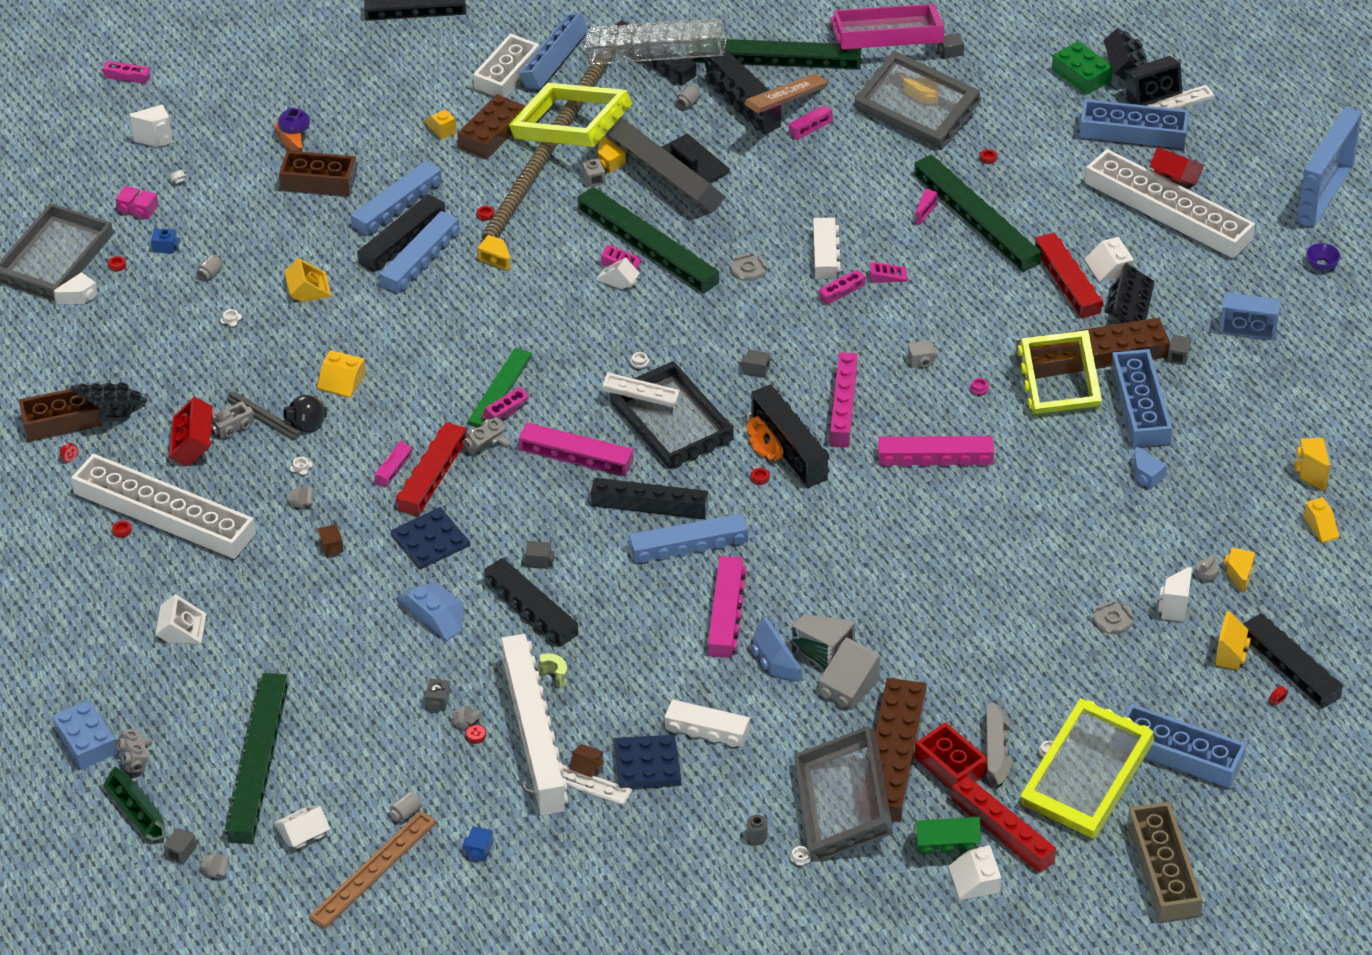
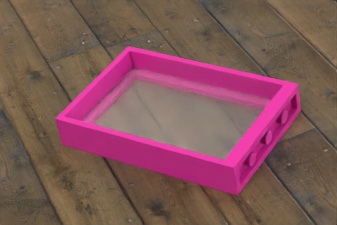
(887, 26)

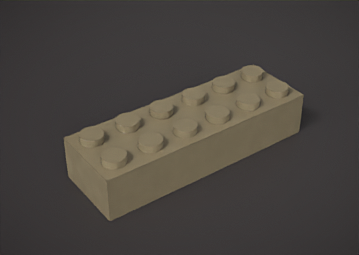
(1164, 861)

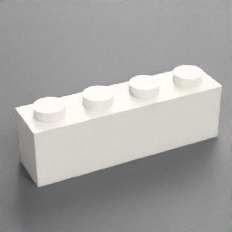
(825, 248)
(707, 723)

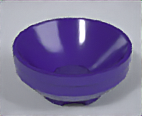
(293, 124)
(1324, 252)

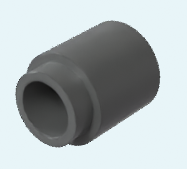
(757, 829)

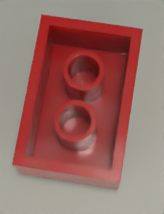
(1176, 167)
(191, 431)
(950, 756)

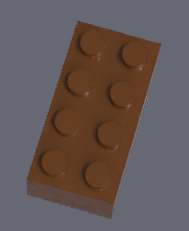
(489, 127)
(318, 172)
(57, 414)

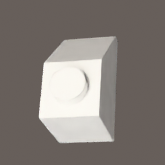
(619, 274)
(76, 290)

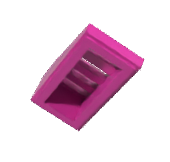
(926, 205)
(611, 253)
(882, 273)

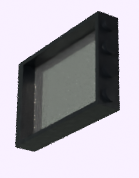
(679, 431)

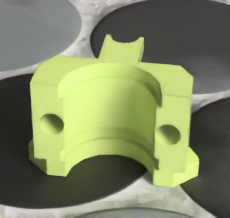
(553, 664)

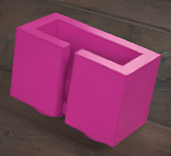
(141, 207)

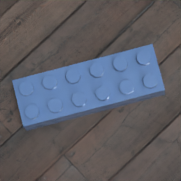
(1134, 124)
(1141, 398)
(1190, 747)

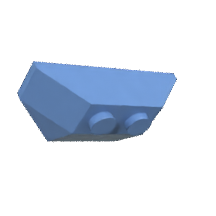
(435, 608)
(774, 653)

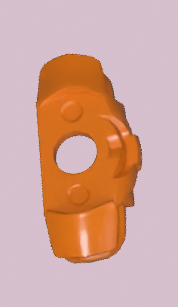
(758, 429)

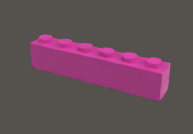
(844, 400)
(576, 449)
(936, 450)
(725, 607)

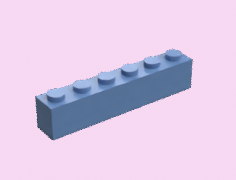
(553, 51)
(396, 198)
(419, 252)
(688, 538)

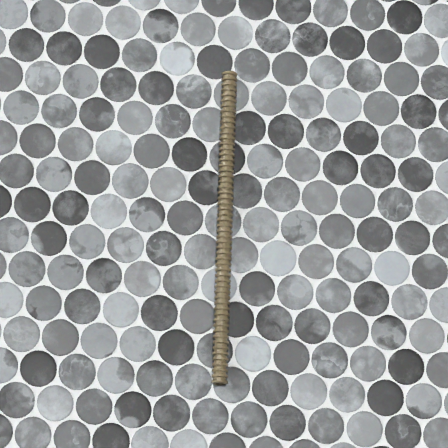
(539, 158)

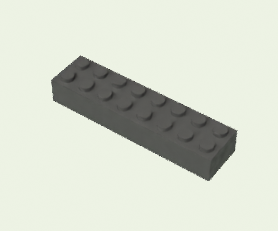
(665, 166)

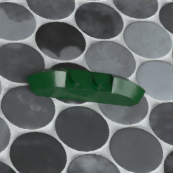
(135, 804)

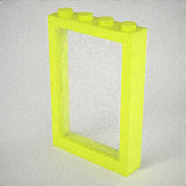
(1087, 768)

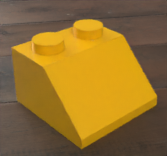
(306, 281)
(341, 374)
(1313, 462)
(1232, 643)

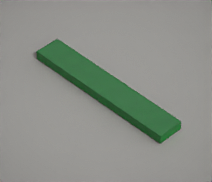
(502, 383)

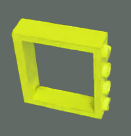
(1089, 368)

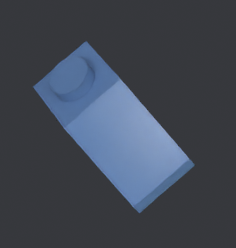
(1148, 469)

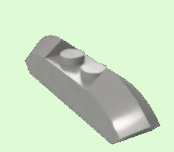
(996, 735)

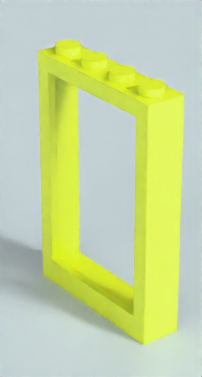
(526, 128)

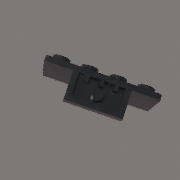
(697, 158)
(1130, 295)
(116, 399)

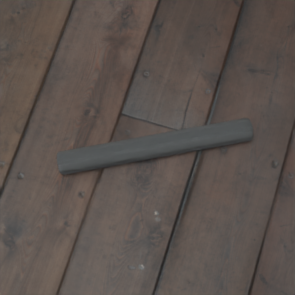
(266, 416)

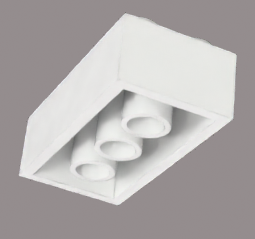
(502, 68)

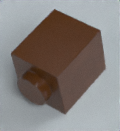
(330, 540)
(586, 760)

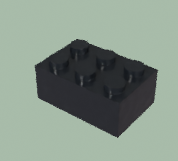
(1124, 52)
(1154, 81)

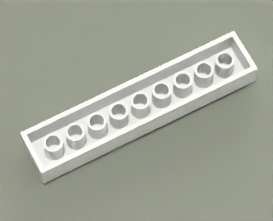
(1170, 203)
(163, 506)
(534, 724)

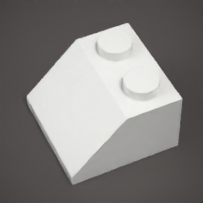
(151, 126)
(1108, 260)
(1175, 596)
(180, 622)
(302, 826)
(976, 873)

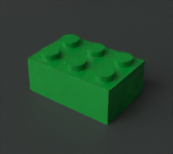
(1082, 67)
(947, 834)

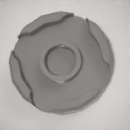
(748, 267)
(1113, 618)

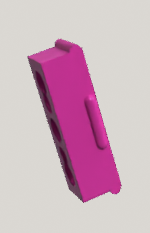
(126, 72)
(810, 122)
(842, 287)
(506, 405)
(393, 464)

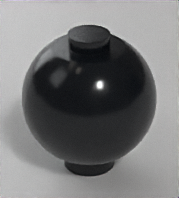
(305, 413)

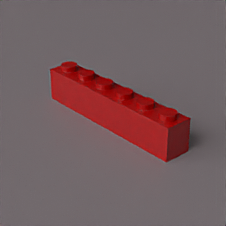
(1069, 275)
(431, 469)
(1003, 824)

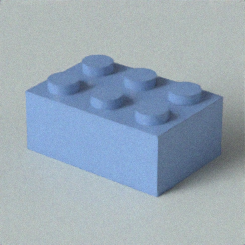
(1249, 316)
(84, 734)

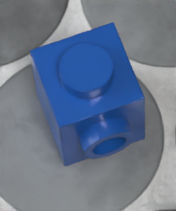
(164, 241)
(478, 843)

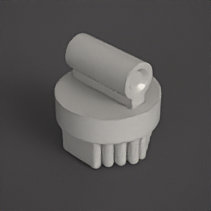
(301, 497)
(1207, 569)
(465, 717)
(214, 865)

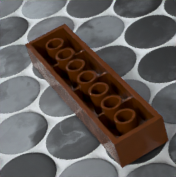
(1129, 336)
(896, 736)

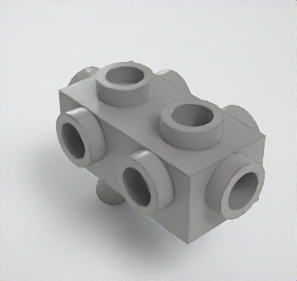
(231, 419)
(489, 432)
(133, 750)

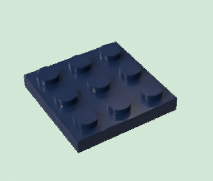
(430, 538)
(647, 761)

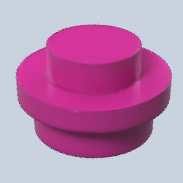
(979, 386)

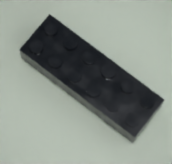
(736, 86)
(799, 446)

